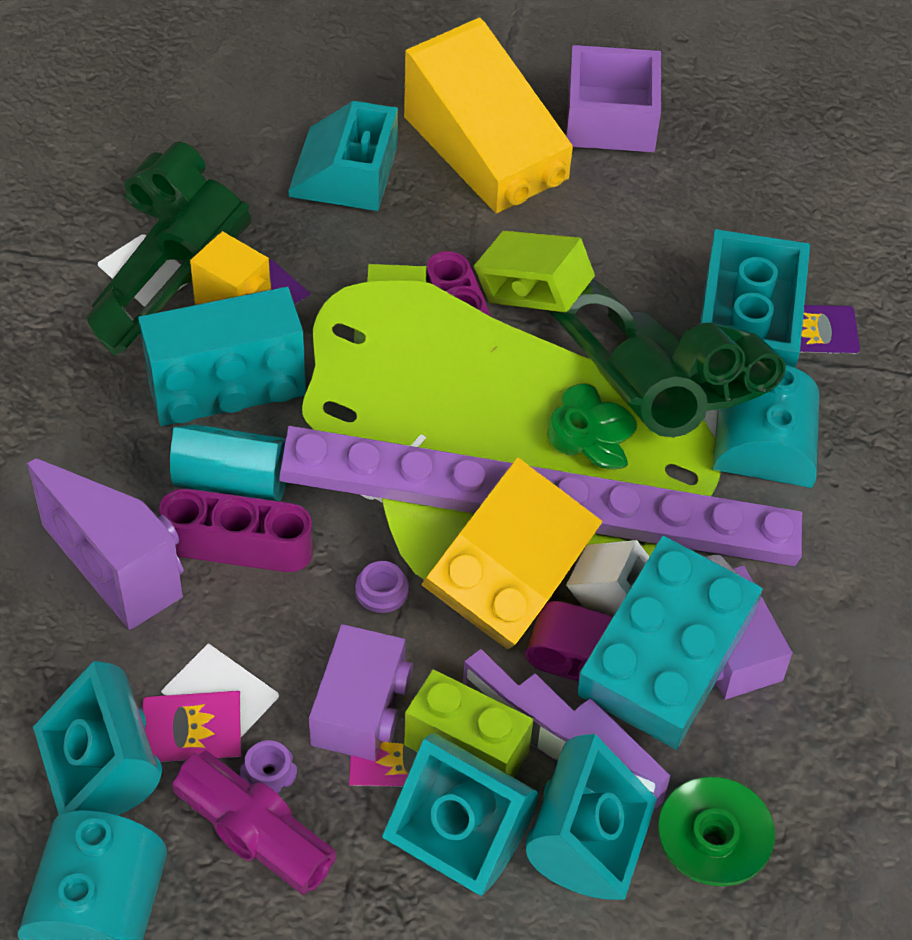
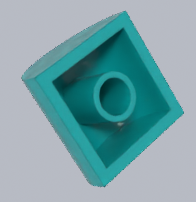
(773, 433)
(227, 461)
(97, 745)
(460, 814)
(591, 821)
(94, 880)

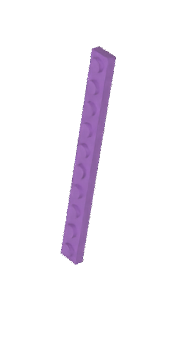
(466, 481)

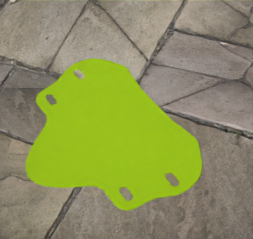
(435, 376)

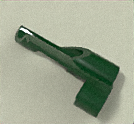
(189, 218)
(671, 379)

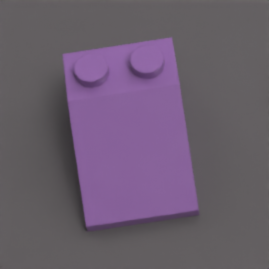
(111, 541)

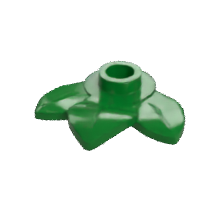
(591, 427)

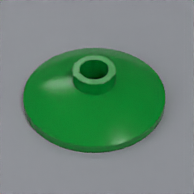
(720, 809)

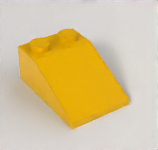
(512, 554)

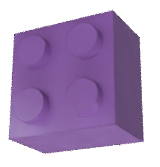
(614, 98)

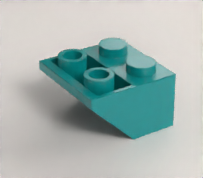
(348, 157)

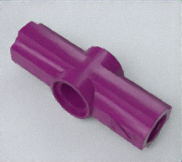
(254, 822)

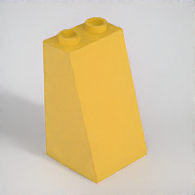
(484, 116)

